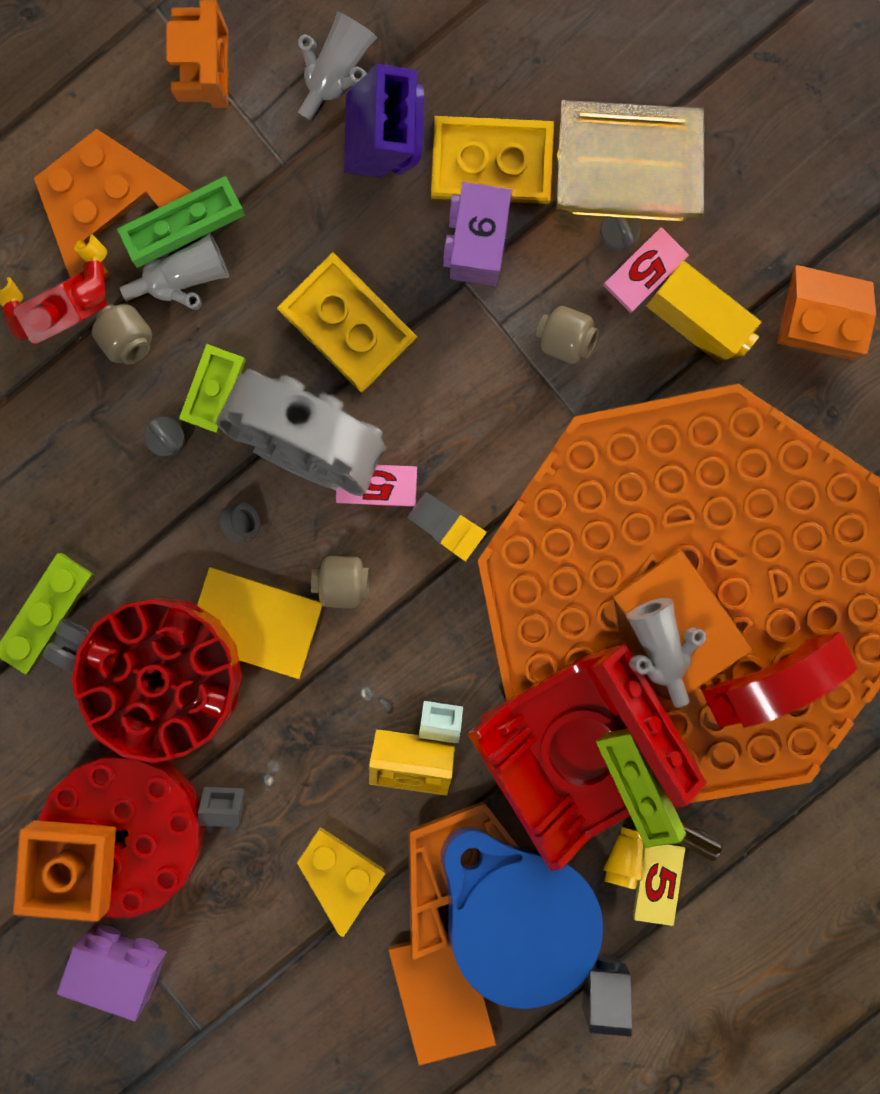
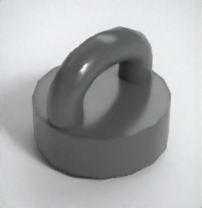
(620, 232)
(165, 436)
(240, 522)

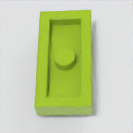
(211, 387)

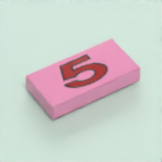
(645, 270)
(388, 486)

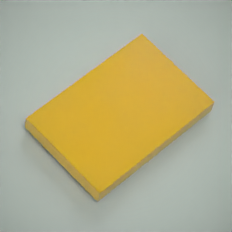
(495, 154)
(347, 322)
(264, 622)

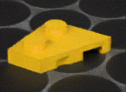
(339, 878)

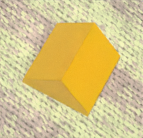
(411, 762)

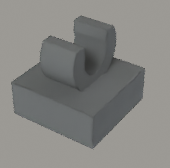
(221, 808)

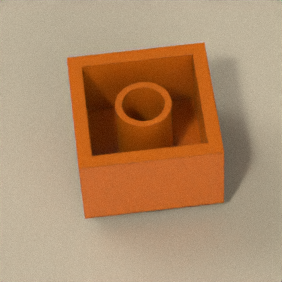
(64, 870)

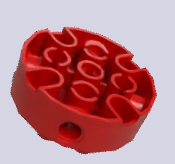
(121, 694)
(156, 810)

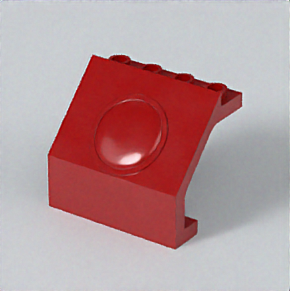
(549, 759)

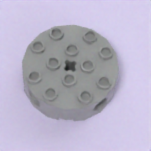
(302, 432)

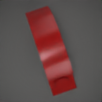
(785, 686)

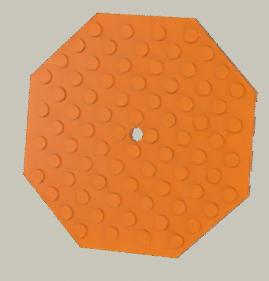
(761, 513)

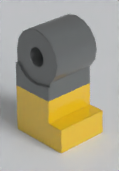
(446, 526)

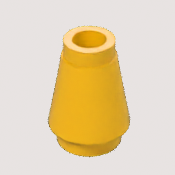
(625, 860)

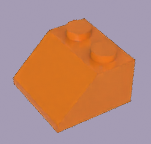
(828, 314)

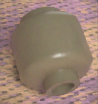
(122, 334)
(567, 334)
(341, 582)

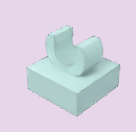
(441, 722)

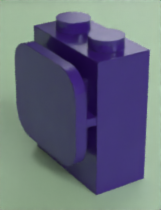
(384, 122)

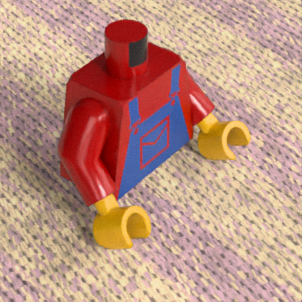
(60, 305)

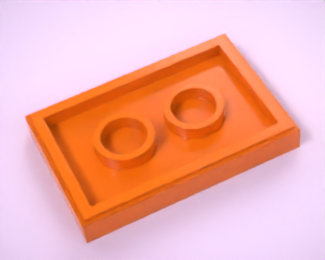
(693, 607)
(440, 1005)

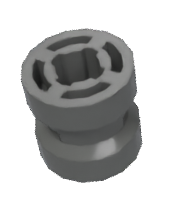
(64, 647)

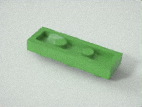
(181, 222)

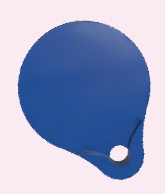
(515, 924)

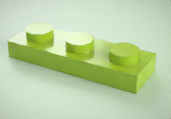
(41, 613)
(640, 790)

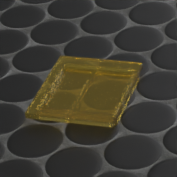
(631, 160)

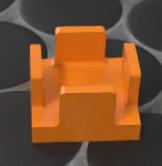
(200, 46)

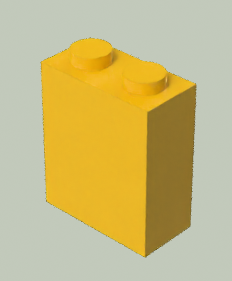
(705, 314)

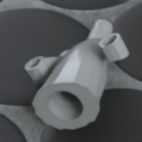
(329, 74)
(184, 268)
(660, 641)

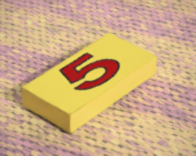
(660, 884)

